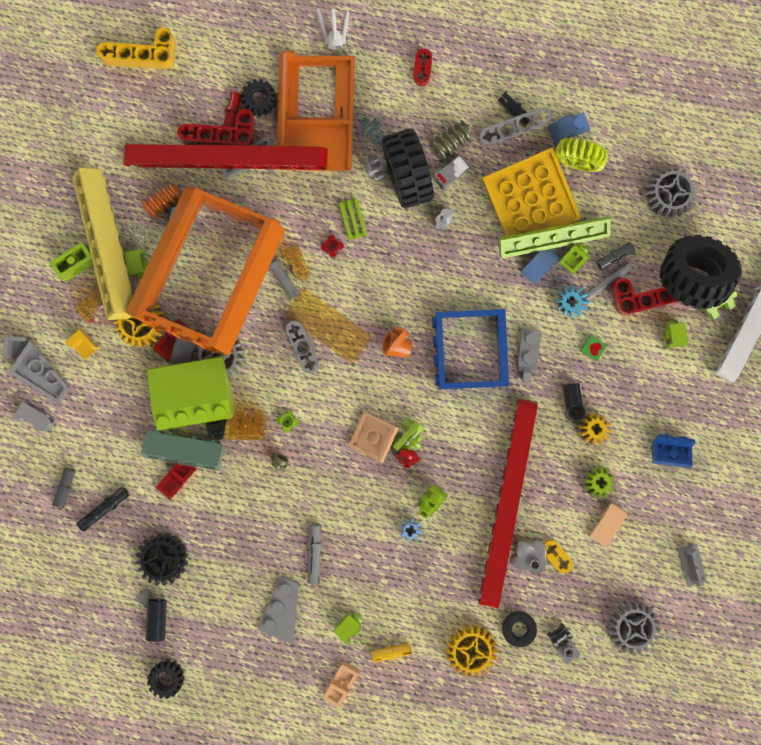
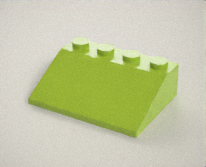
(190, 393)

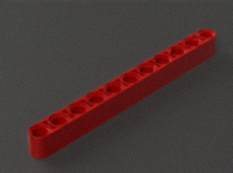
(226, 156)
(509, 502)

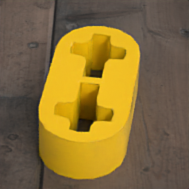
(560, 553)

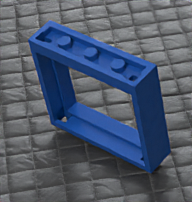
(501, 347)

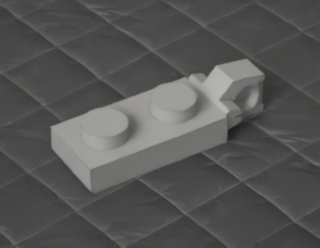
(528, 353)

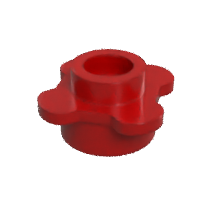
(332, 241)

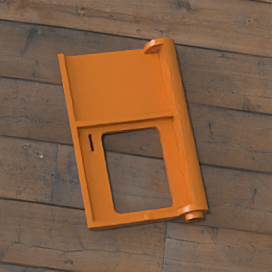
(332, 132)

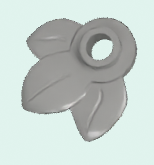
(528, 554)

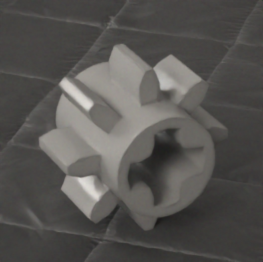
(375, 167)

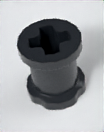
(559, 635)

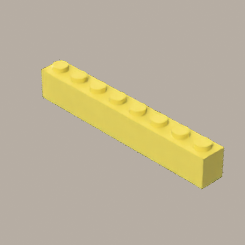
(103, 242)

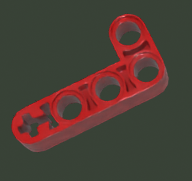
(218, 131)
(634, 300)

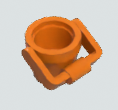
(397, 343)

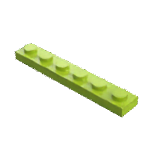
(554, 237)

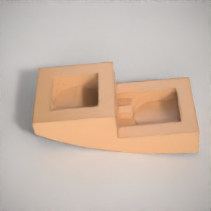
(609, 524)
(341, 684)

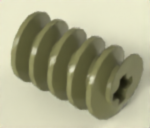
(451, 139)

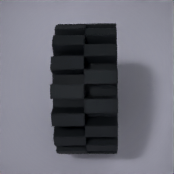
(259, 86)
(160, 689)

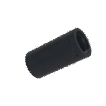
(156, 620)

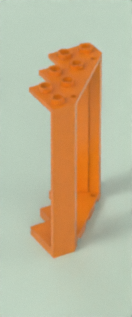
(168, 252)

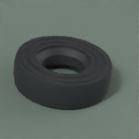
(528, 637)

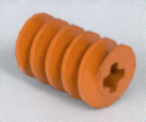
(161, 200)

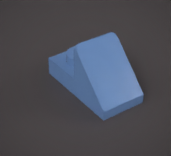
(569, 127)

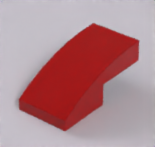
(165, 345)
(175, 480)

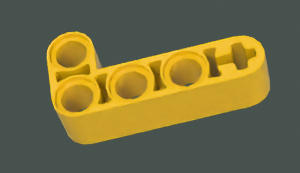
(137, 51)

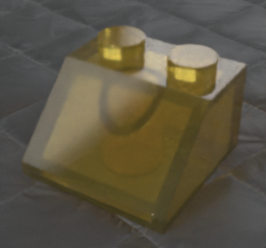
(247, 427)

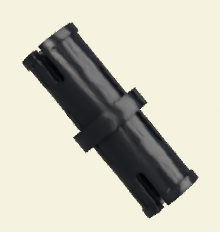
(514, 107)

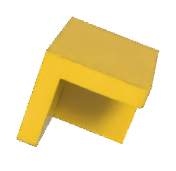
(82, 343)

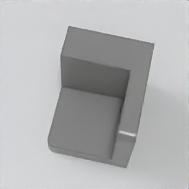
(14, 346)

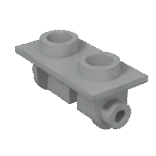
(692, 565)

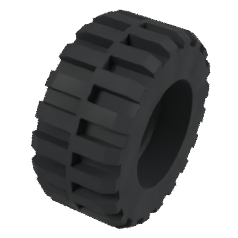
(408, 168)
(708, 256)

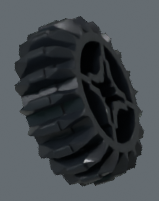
(162, 567)

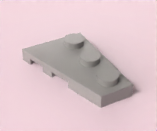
(39, 373)
(281, 612)

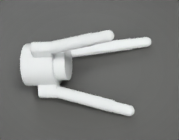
(334, 39)

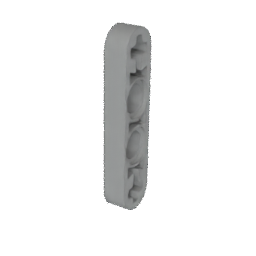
(516, 129)

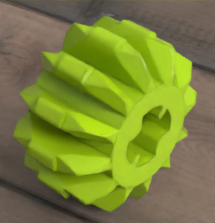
(603, 475)

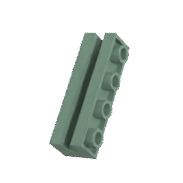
(183, 450)

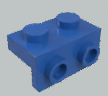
(672, 450)

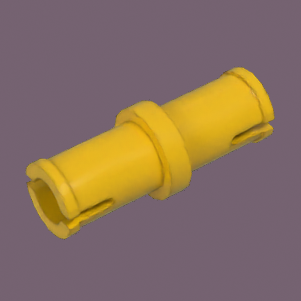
(391, 652)

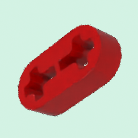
(427, 67)

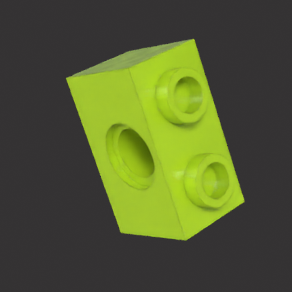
(72, 262)

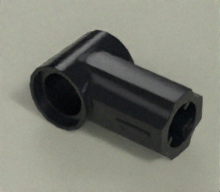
(573, 399)

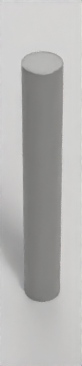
(610, 280)

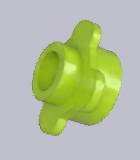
(287, 426)

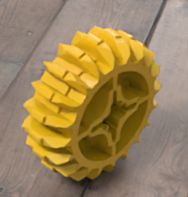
(137, 329)
(463, 647)

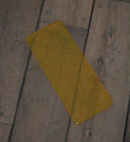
(328, 326)

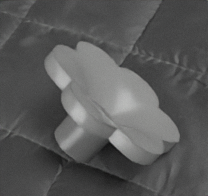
(443, 218)

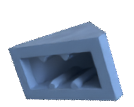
(540, 265)

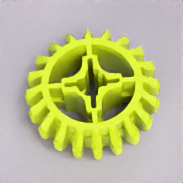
(581, 154)

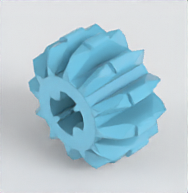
(568, 306)

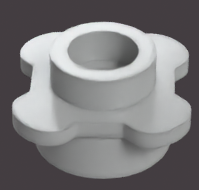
(569, 645)

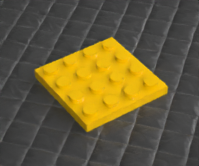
(531, 195)

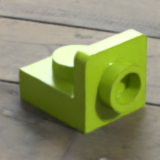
(575, 257)

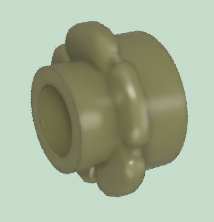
(279, 461)

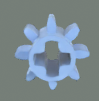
(413, 534)

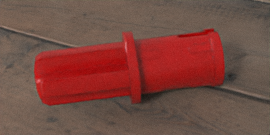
(232, 109)

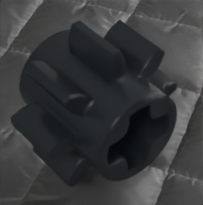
(216, 429)

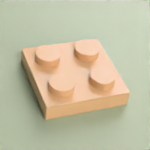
(373, 437)

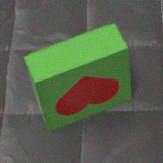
(593, 348)

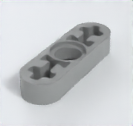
(302, 331)

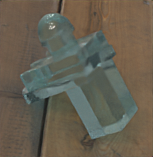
(371, 130)

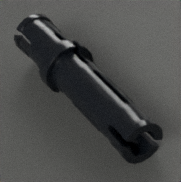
(109, 503)

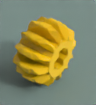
(599, 421)

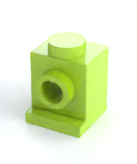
(136, 263)
(675, 334)
(348, 627)

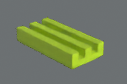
(349, 203)

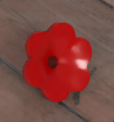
(407, 458)

